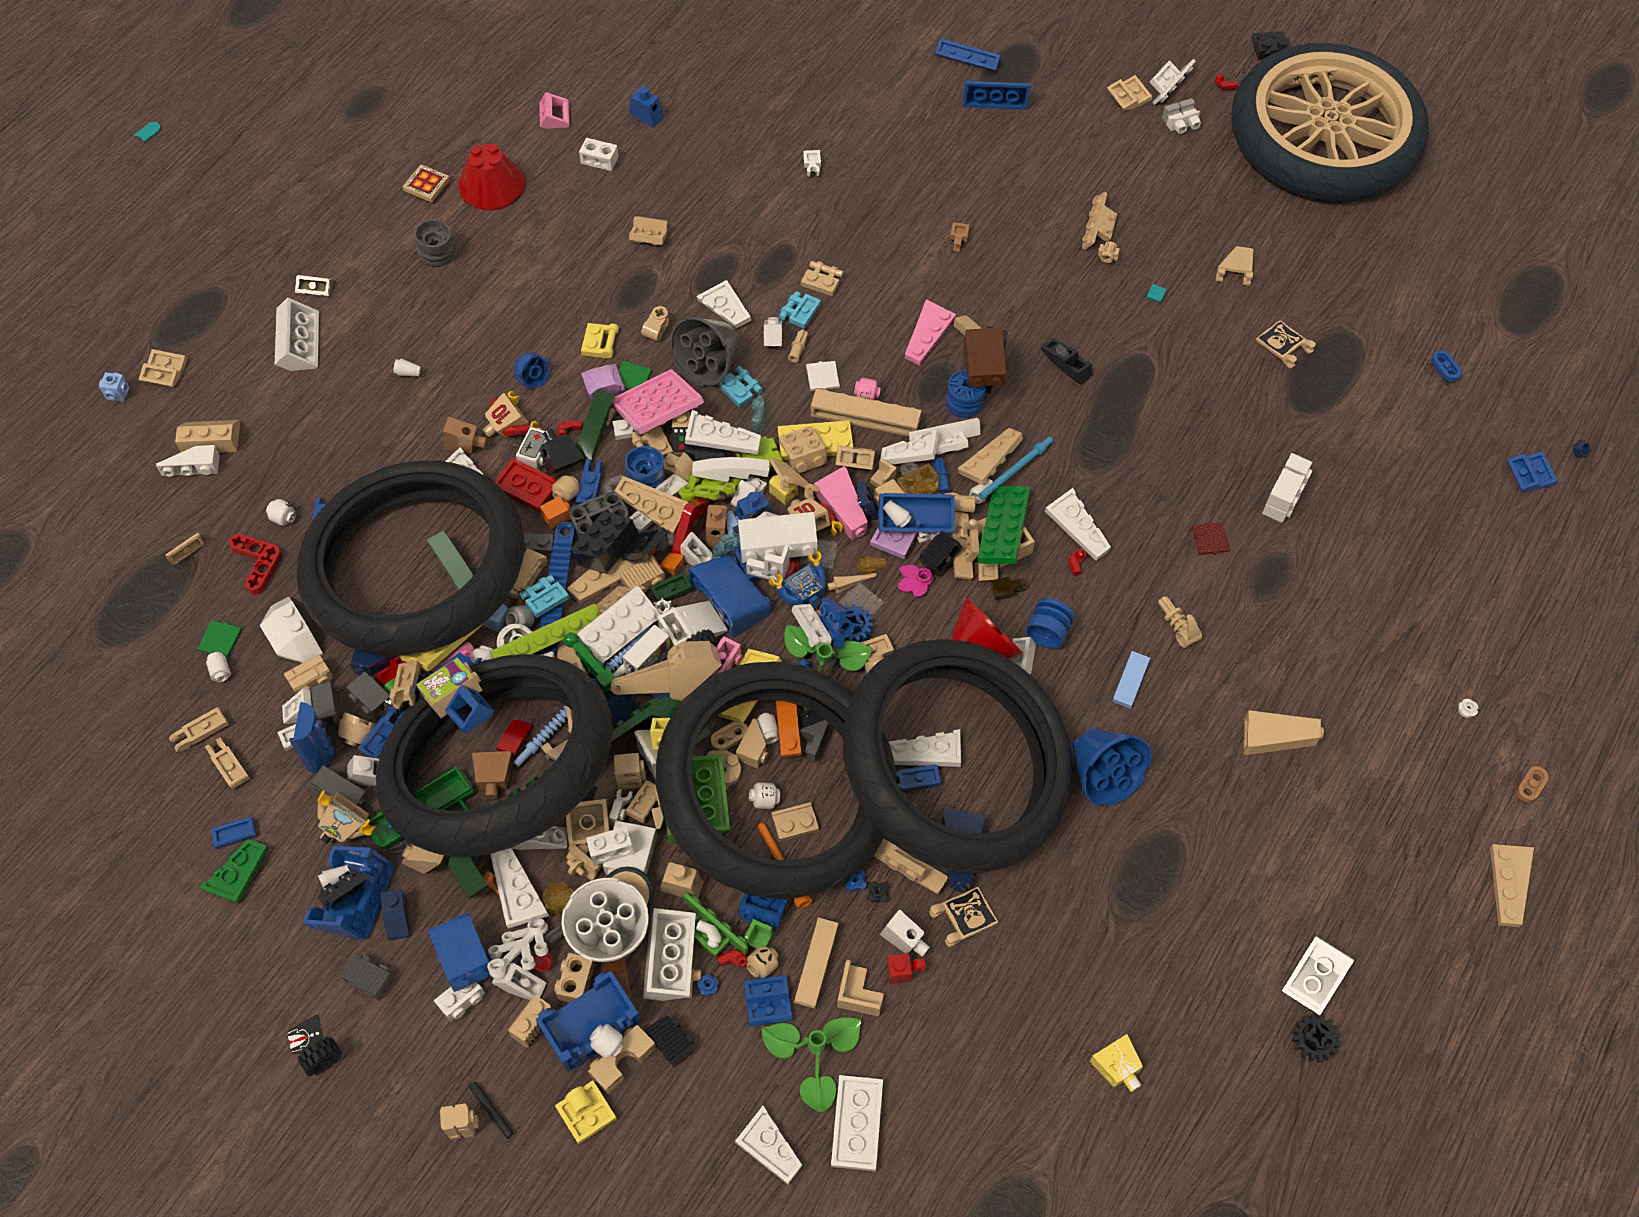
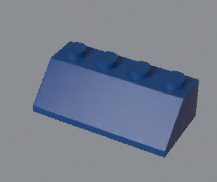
(996, 95)

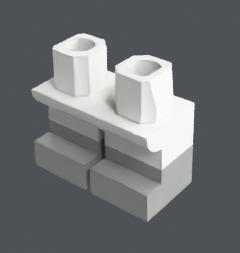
(1181, 115)

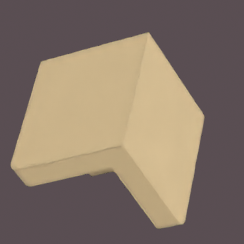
(884, 474)

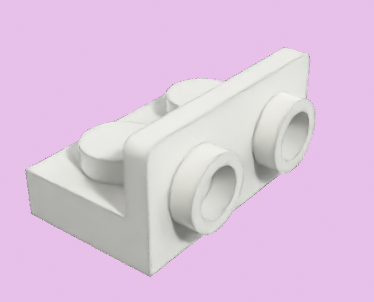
(455, 1003)

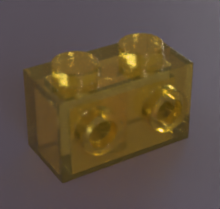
(920, 481)

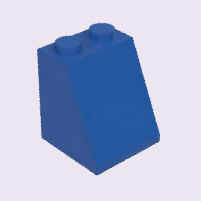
(460, 952)

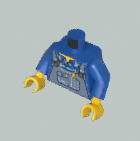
(804, 586)

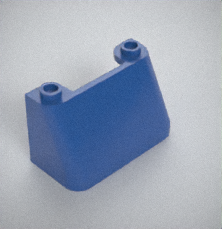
(730, 593)
(357, 913)
(572, 1025)

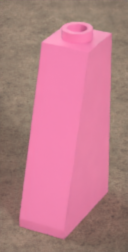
(840, 496)

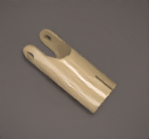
(964, 503)

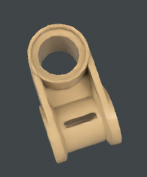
(656, 323)

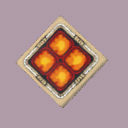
(426, 183)

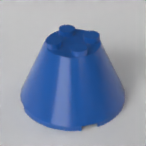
(1110, 764)

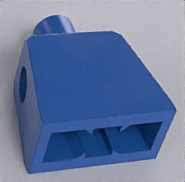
(646, 107)

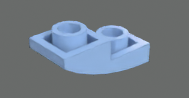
(732, 525)

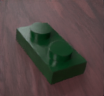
(671, 587)

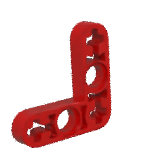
(691, 512)
(262, 557)

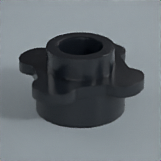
(881, 897)

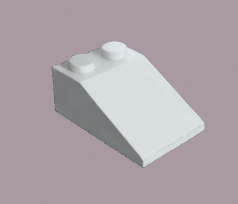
(1318, 975)

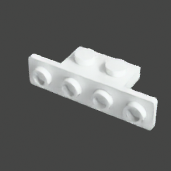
(1167, 77)
(951, 435)

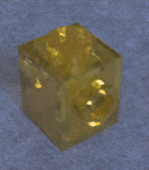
(557, 897)

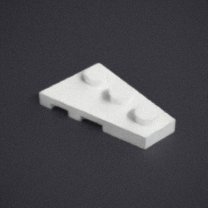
(768, 1146)

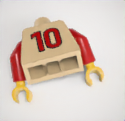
(507, 417)
(822, 513)

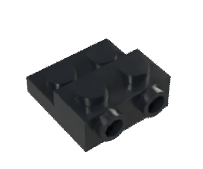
(1269, 43)
(347, 886)

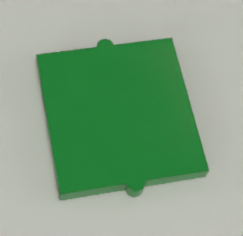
(633, 375)
(219, 638)

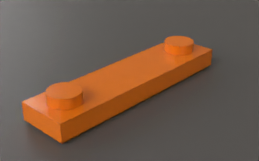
(788, 729)

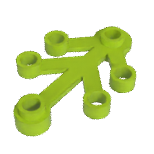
(690, 491)

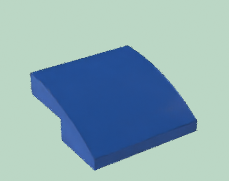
(1532, 471)
(768, 1000)

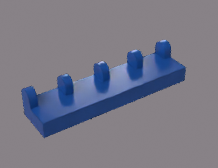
(968, 55)

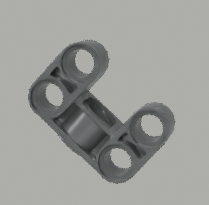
(593, 508)

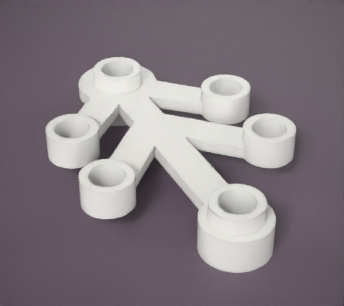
(536, 930)

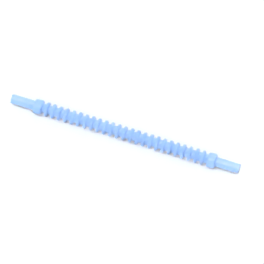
(532, 747)

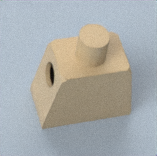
(681, 880)

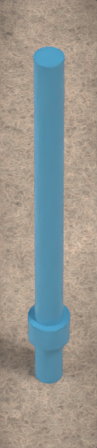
(1038, 449)

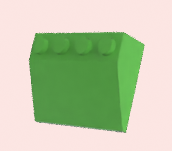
(710, 791)

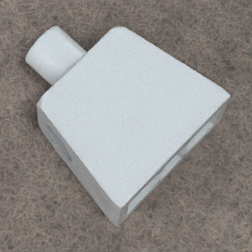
(900, 929)

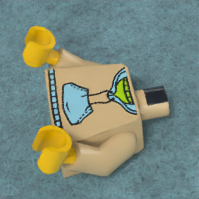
(341, 818)

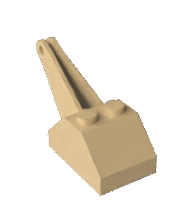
(679, 675)

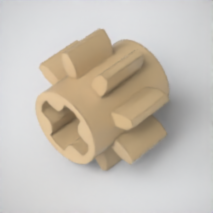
(1108, 252)

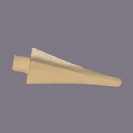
(842, 583)

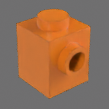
(555, 512)

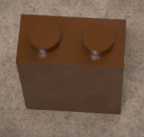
(984, 357)

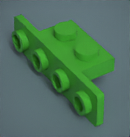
(724, 929)

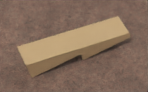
(816, 963)

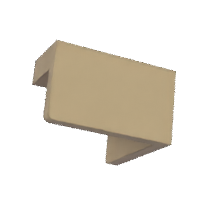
(852, 994)

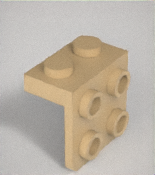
(804, 449)

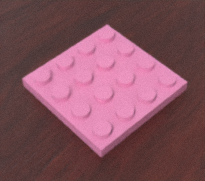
(656, 401)

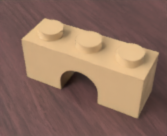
(635, 1044)

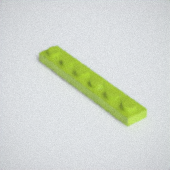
(548, 634)

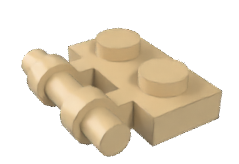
(820, 282)
(655, 439)

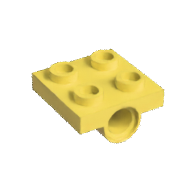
(585, 1111)

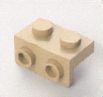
(648, 230)

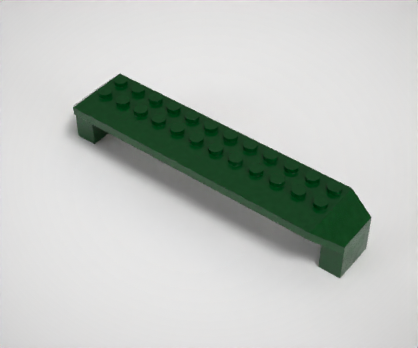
(463, 868)

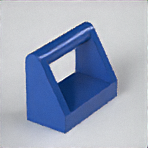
(480, 708)

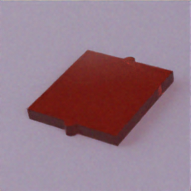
(1210, 538)

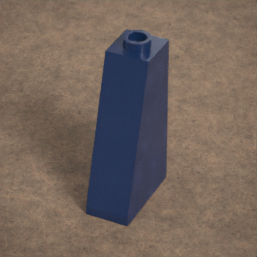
(962, 822)

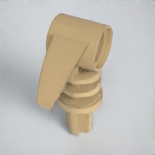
(1187, 629)

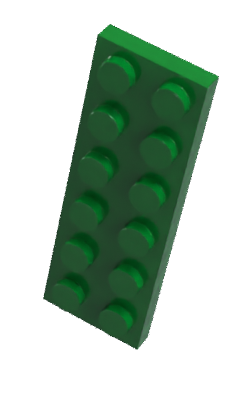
(1004, 525)

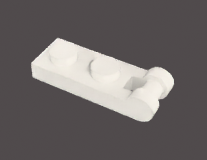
(811, 624)

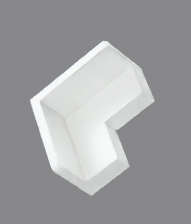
(770, 566)

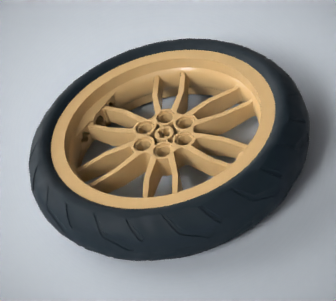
(1330, 122)

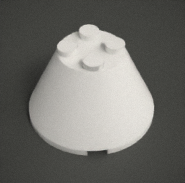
(605, 920)

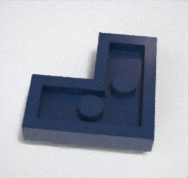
(866, 500)

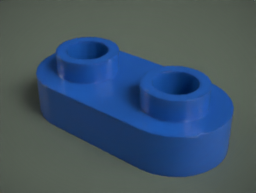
(1448, 368)

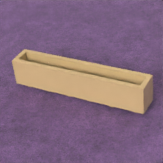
(865, 412)

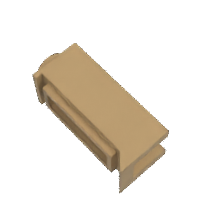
(530, 570)

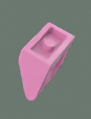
(546, 119)

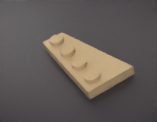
(987, 459)
(654, 504)

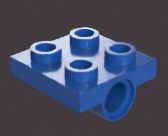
(835, 622)

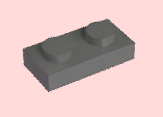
(539, 542)

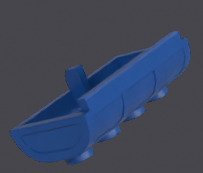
(927, 512)
(311, 740)

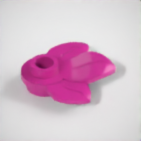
(912, 580)

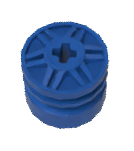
(961, 399)
(645, 466)
(1050, 623)

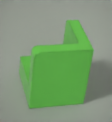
(758, 935)

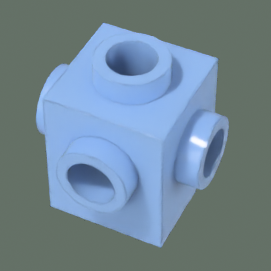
(114, 386)

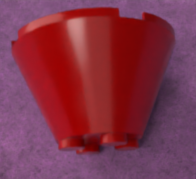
(490, 179)
(979, 629)

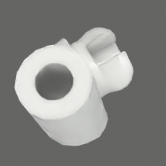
(711, 931)

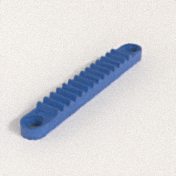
(560, 570)

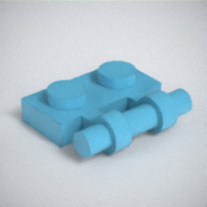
(804, 311)
(735, 390)
(546, 599)

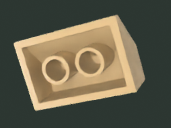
(218, 433)

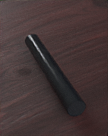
(491, 1110)

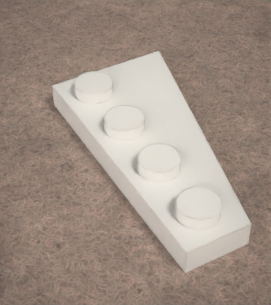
(926, 751)
(516, 892)

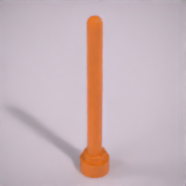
(800, 902)

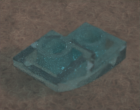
(758, 414)
(726, 545)

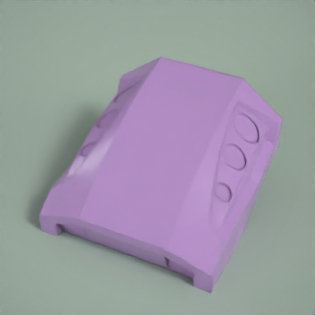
(604, 379)

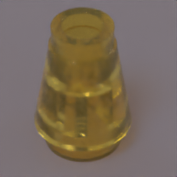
(870, 564)

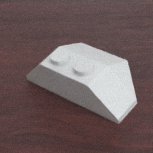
(289, 632)

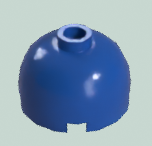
(531, 370)

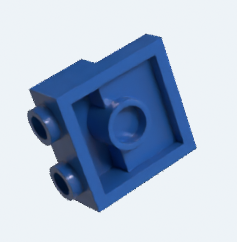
(762, 909)

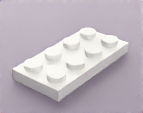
(618, 624)
(857, 1123)

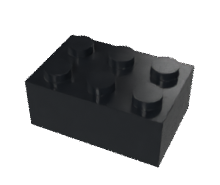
(604, 542)

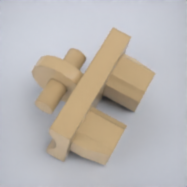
(581, 863)

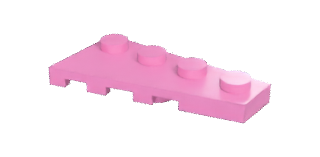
(928, 331)

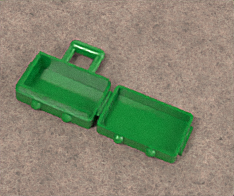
(441, 794)

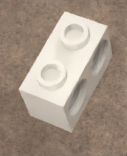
(598, 154)
(609, 846)

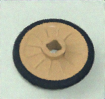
(638, 880)

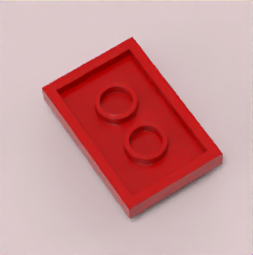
(526, 484)

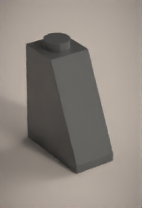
(326, 706)
(332, 783)

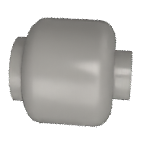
(520, 615)

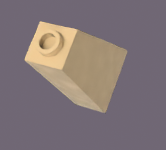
(1278, 732)

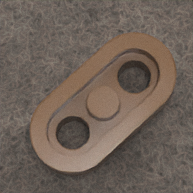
(1532, 786)

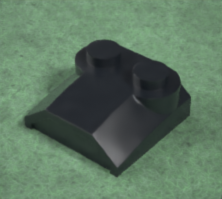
(646, 545)

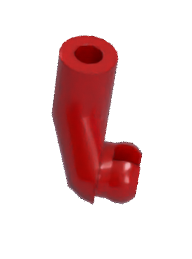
(1229, 85)
(569, 424)
(1075, 560)
(793, 568)
(734, 957)

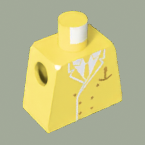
(1119, 1063)

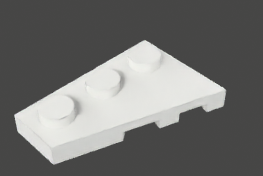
(726, 304)
(917, 450)

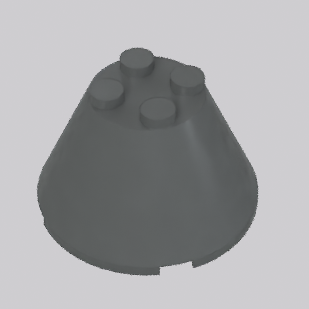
(703, 349)

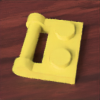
(594, 339)

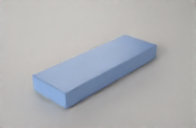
(1131, 679)

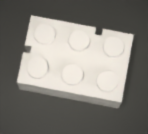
(1288, 488)

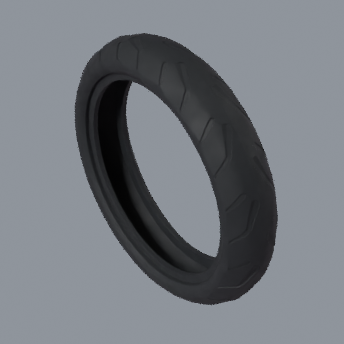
(436, 624)
(891, 809)
(525, 813)
(695, 832)

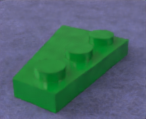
(237, 873)

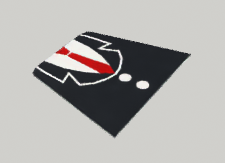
(304, 1035)

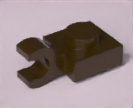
(1005, 588)

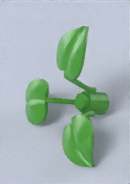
(851, 656)
(840, 1032)

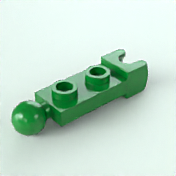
(596, 667)

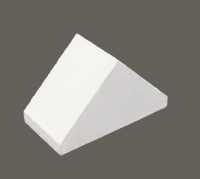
(694, 550)

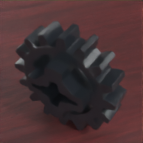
(1321, 1031)

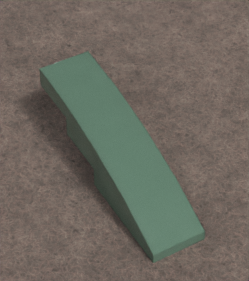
(450, 559)

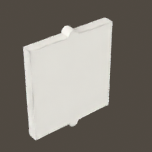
(822, 375)

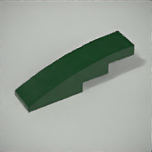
(594, 424)

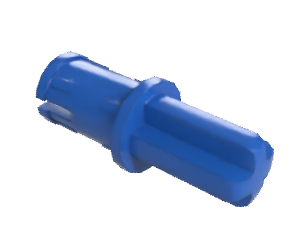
(940, 469)

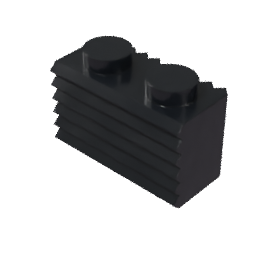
(940, 553)
(670, 1040)

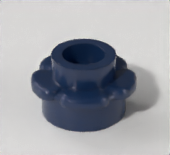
(1581, 448)

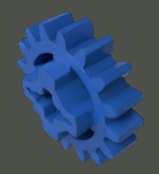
(860, 630)

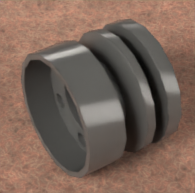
(433, 242)

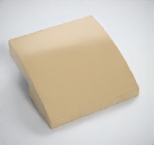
(1130, 93)
(163, 368)

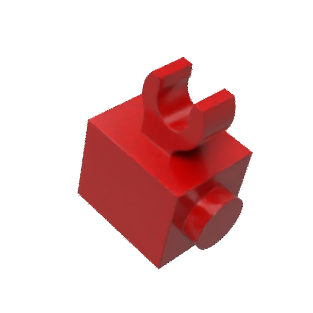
(901, 969)

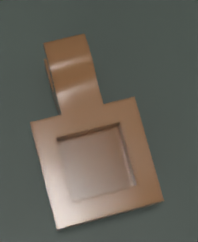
(959, 233)

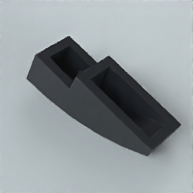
(1067, 360)

